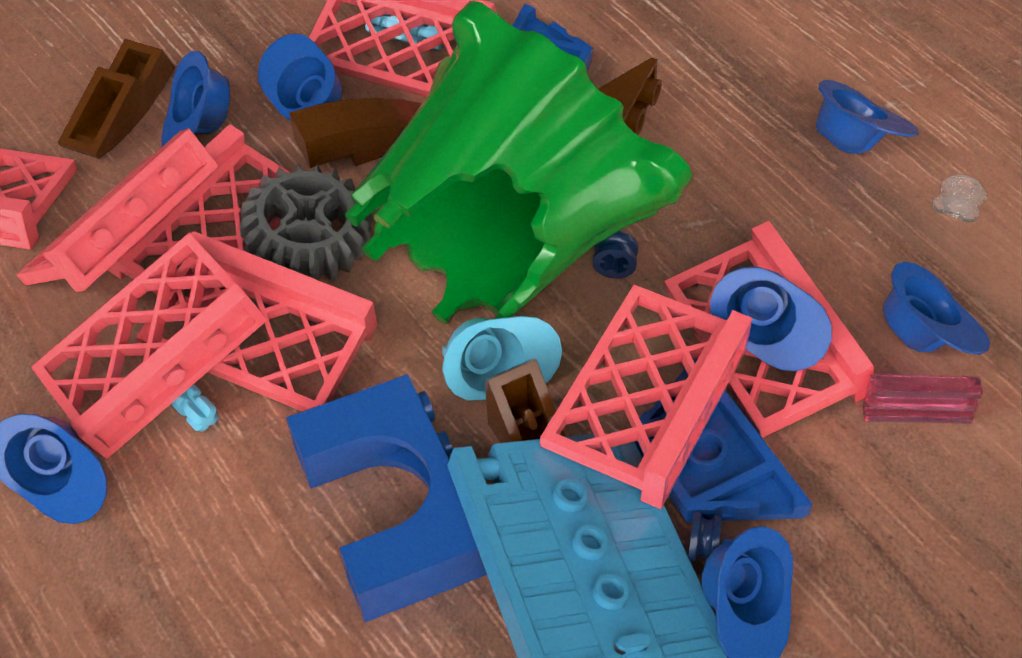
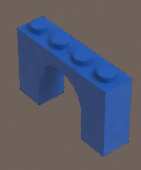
(392, 429)

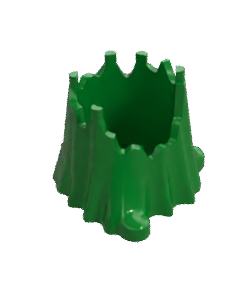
(510, 170)

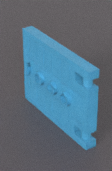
(581, 557)

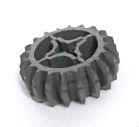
(306, 208)

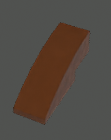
(117, 99)
(350, 127)

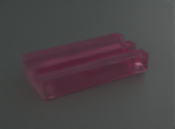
(921, 398)

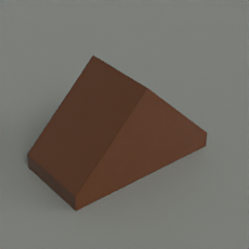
(519, 403)

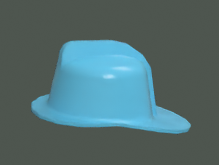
(494, 345)

